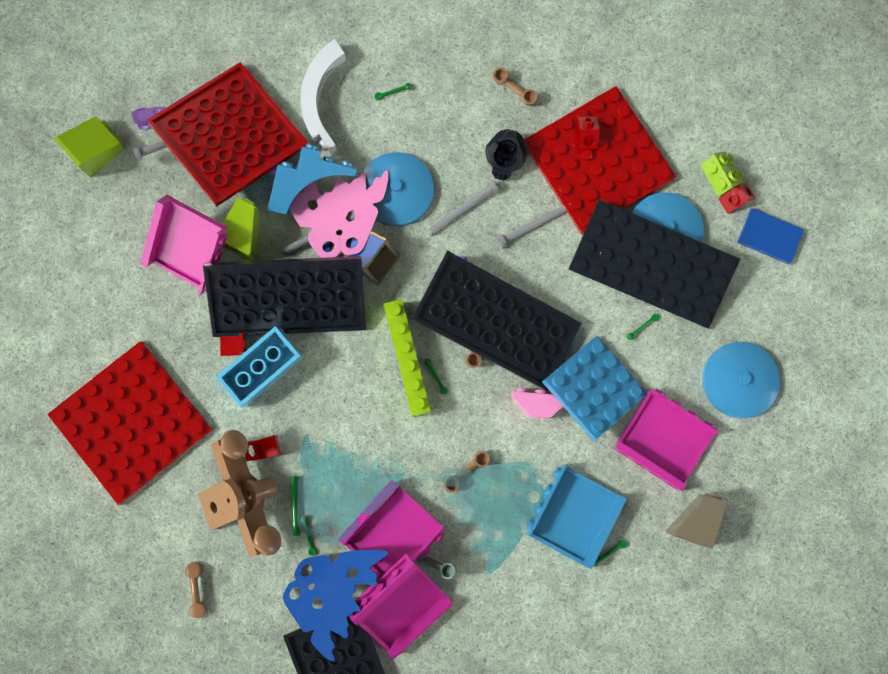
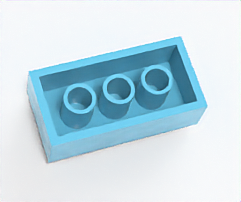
(260, 367)

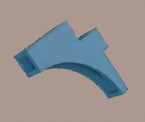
(291, 180)

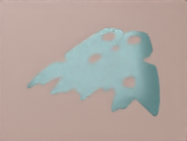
(344, 491)
(493, 511)

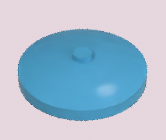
(407, 191)
(673, 213)
(741, 380)

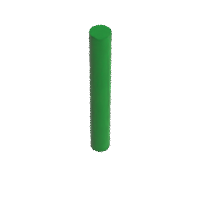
(294, 496)

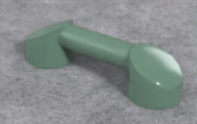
(447, 570)

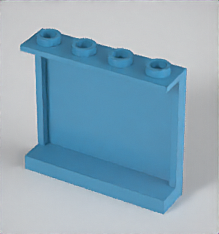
(575, 516)

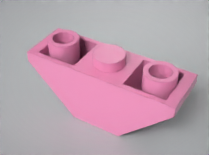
(536, 404)

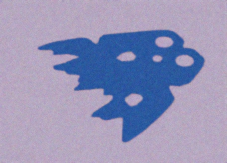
(334, 591)

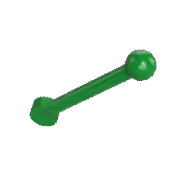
(378, 96)
(630, 336)
(443, 390)
(622, 544)
(312, 551)

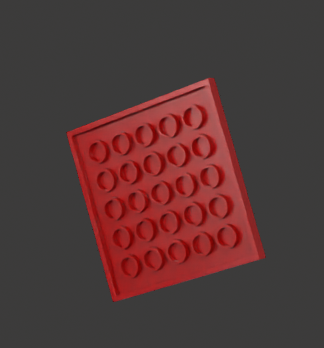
(227, 133)
(618, 172)
(129, 422)

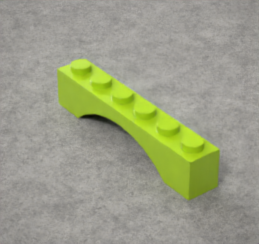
(407, 358)

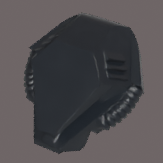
(506, 153)

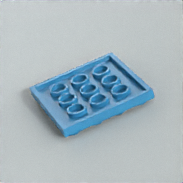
(595, 388)

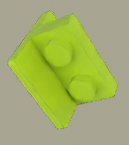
(722, 172)

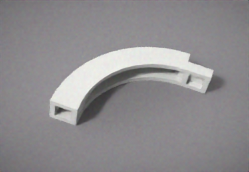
(318, 71)

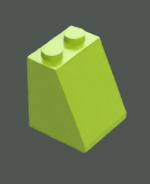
(91, 145)
(243, 229)

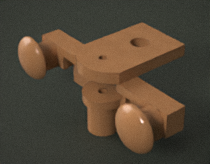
(226, 503)

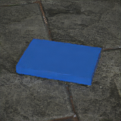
(770, 236)

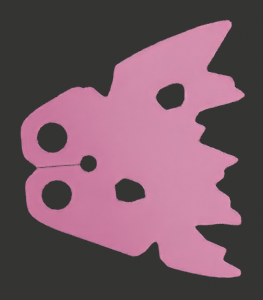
(332, 213)

